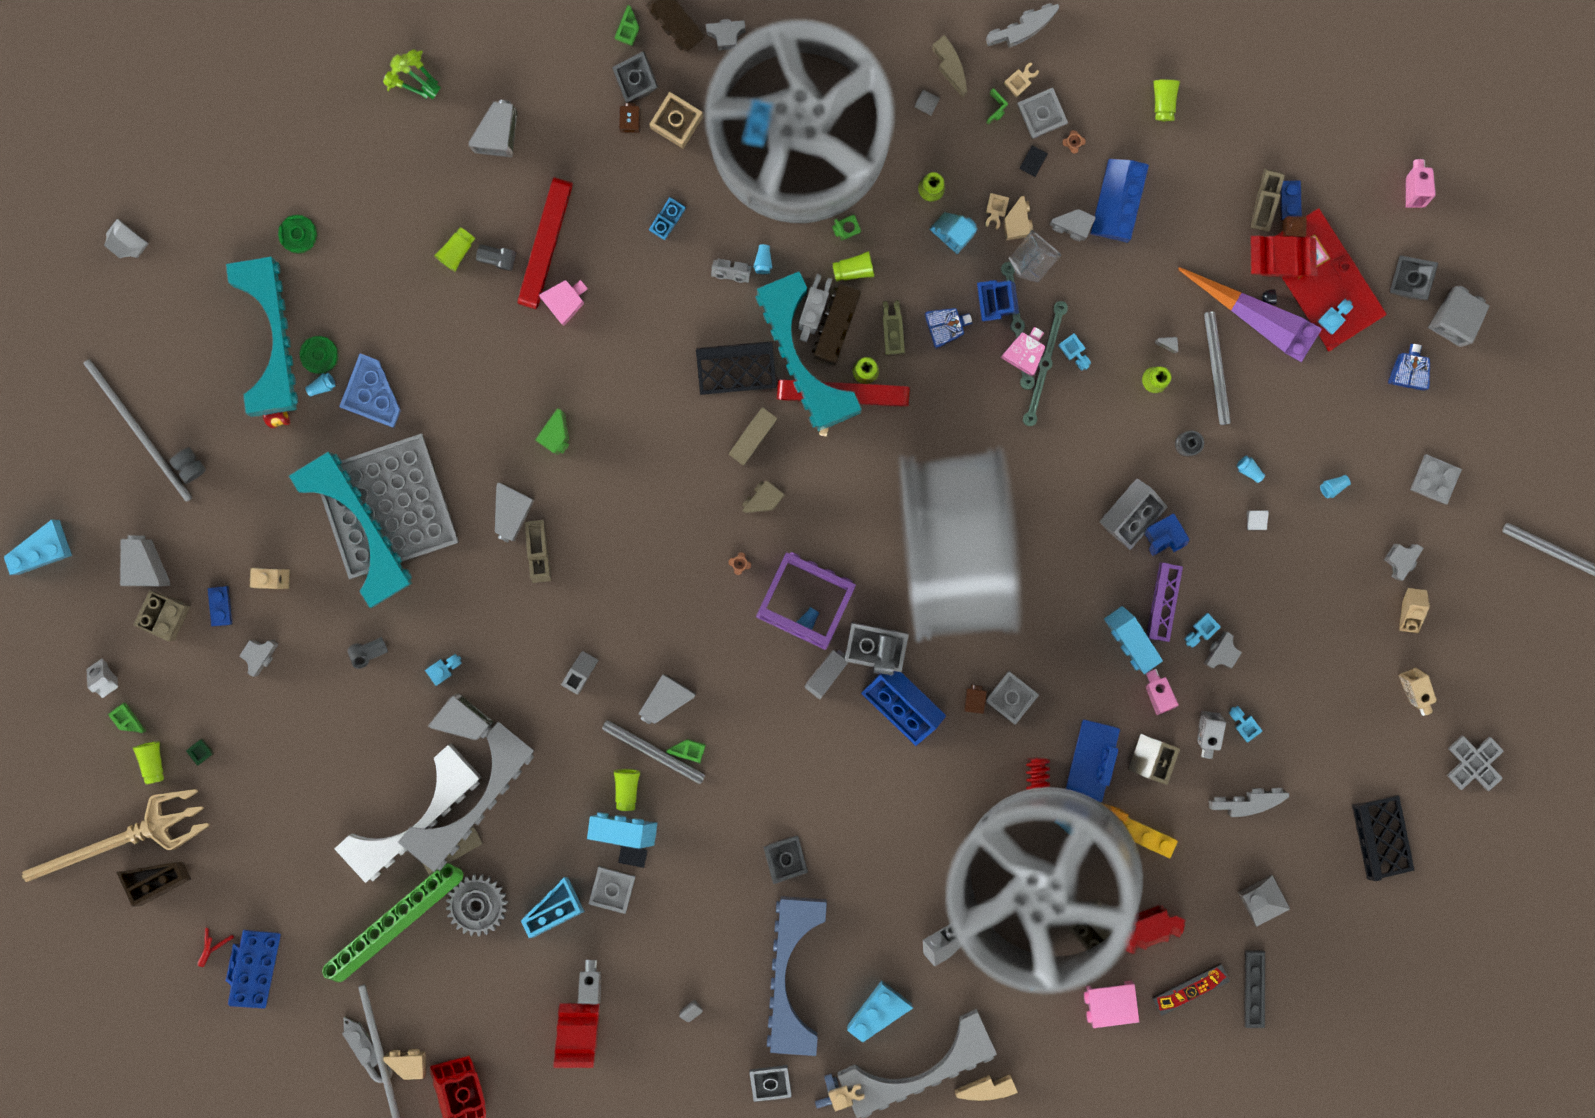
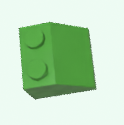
(555, 433)

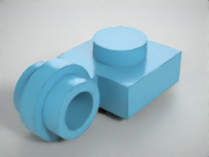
(1332, 319)
(1073, 347)
(1205, 627)
(439, 671)
(1247, 727)

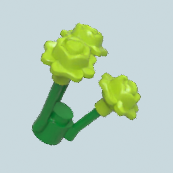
(402, 63)

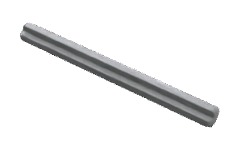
(1217, 368)
(1549, 548)
(653, 752)

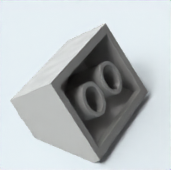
(1133, 513)
(864, 644)

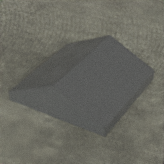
(635, 77)
(1413, 278)
(785, 859)
(770, 1083)

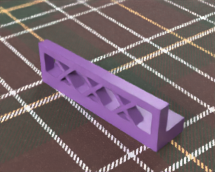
(1158, 598)

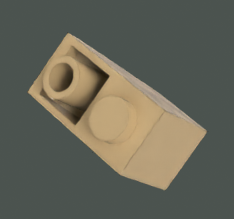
(1016, 222)
(1414, 610)
(407, 1064)

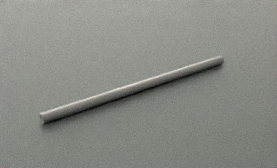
(137, 429)
(379, 1051)

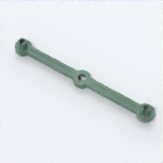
(1007, 270)
(1059, 309)

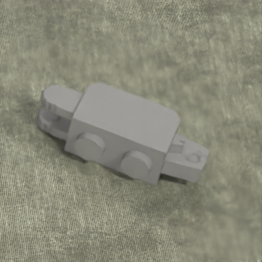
(813, 309)

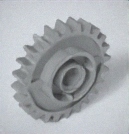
(491, 905)

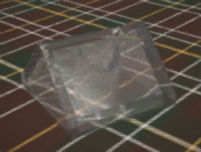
(1033, 258)

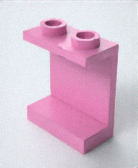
(1112, 1005)

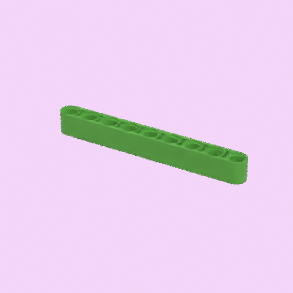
(384, 927)

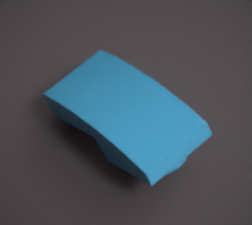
(757, 123)
(667, 218)

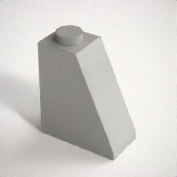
(510, 511)
(826, 673)
(665, 699)

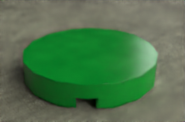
(297, 234)
(319, 354)

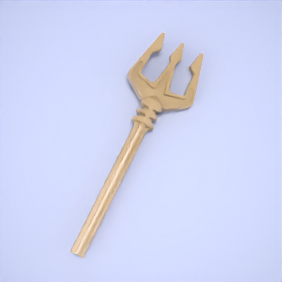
(153, 826)

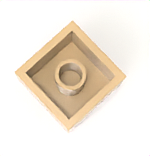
(676, 120)

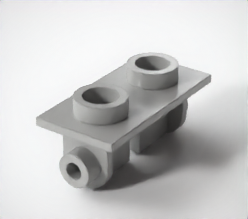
(722, 270)

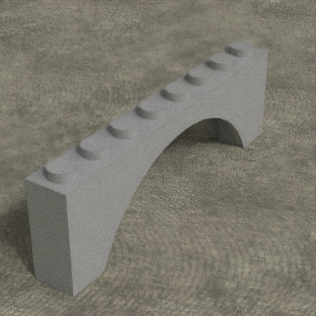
(434, 845)
(968, 1049)

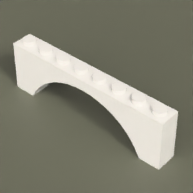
(454, 778)

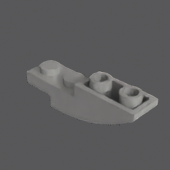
(1031, 24)
(1256, 802)

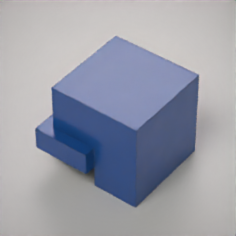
(997, 299)
(1166, 534)

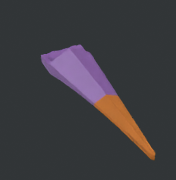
(1283, 329)

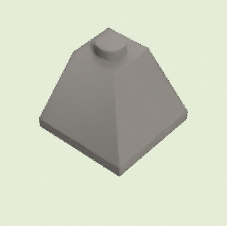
(1264, 900)

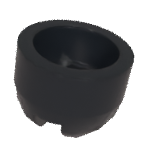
(1270, 297)

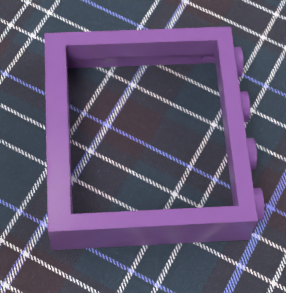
(793, 627)

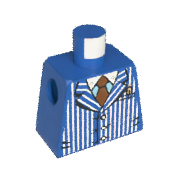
(946, 325)
(1411, 370)

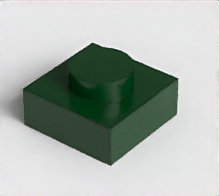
(200, 752)

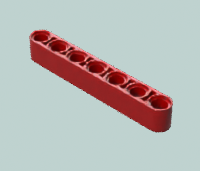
(545, 243)
(865, 393)

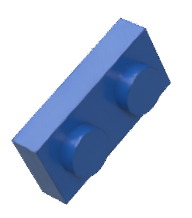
(1290, 199)
(219, 606)

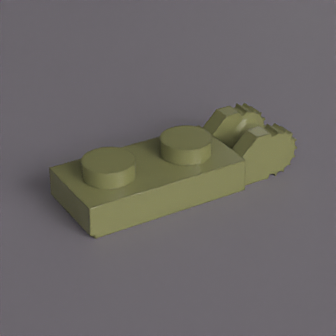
(893, 330)

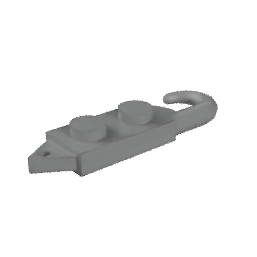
(362, 1047)

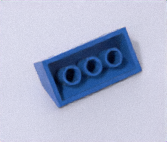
(1119, 199)
(904, 705)

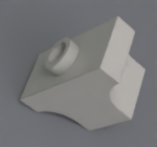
(726, 32)
(1403, 559)
(1223, 652)
(258, 655)
(101, 679)

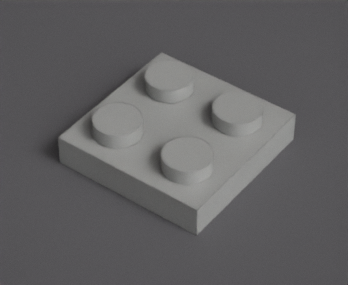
(1042, 113)
(1435, 479)
(1011, 697)
(612, 890)

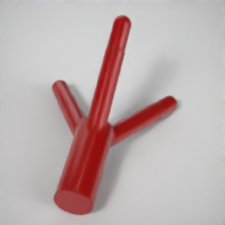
(207, 950)

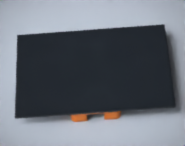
(1033, 161)
(632, 856)

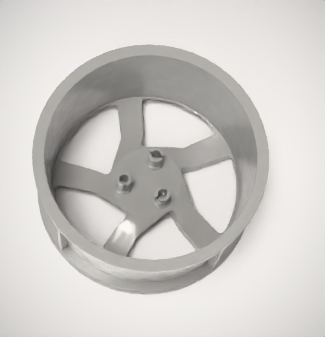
(800, 119)
(960, 544)
(1044, 892)

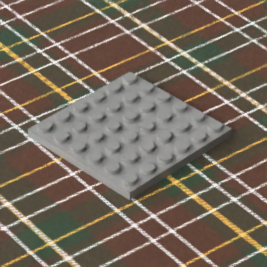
(404, 499)

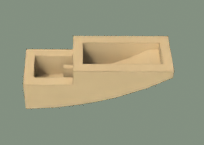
(986, 1089)

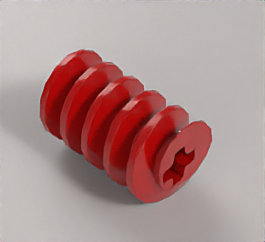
(1038, 773)

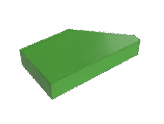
(628, 28)
(125, 719)
(688, 750)

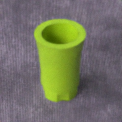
(1165, 99)
(927, 191)
(455, 249)
(854, 267)
(860, 375)
(1151, 383)
(150, 761)
(626, 788)

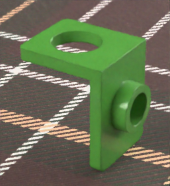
(999, 113)
(839, 230)

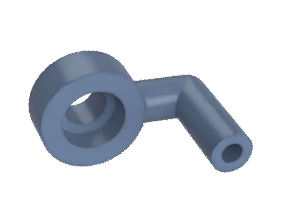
(831, 1083)

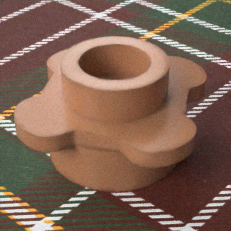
(1079, 141)
(734, 563)

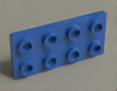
(1093, 759)
(252, 968)

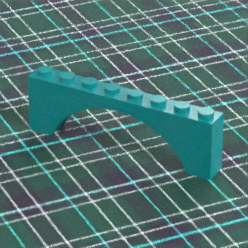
(275, 388)
(824, 403)
(385, 572)

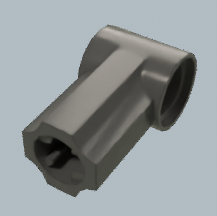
(501, 258)
(361, 654)
(885, 659)

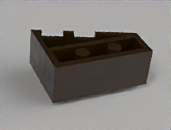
(676, 23)
(151, 882)

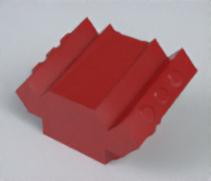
(1283, 256)
(1152, 928)
(576, 1035)
(458, 1089)

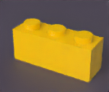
(1151, 838)

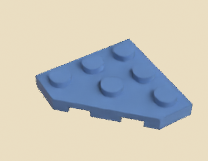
(371, 393)

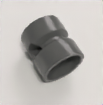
(1189, 443)
(186, 463)

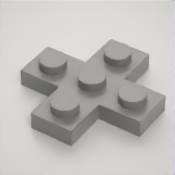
(1475, 763)

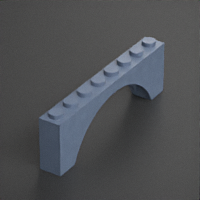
(789, 1032)

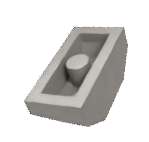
(124, 241)

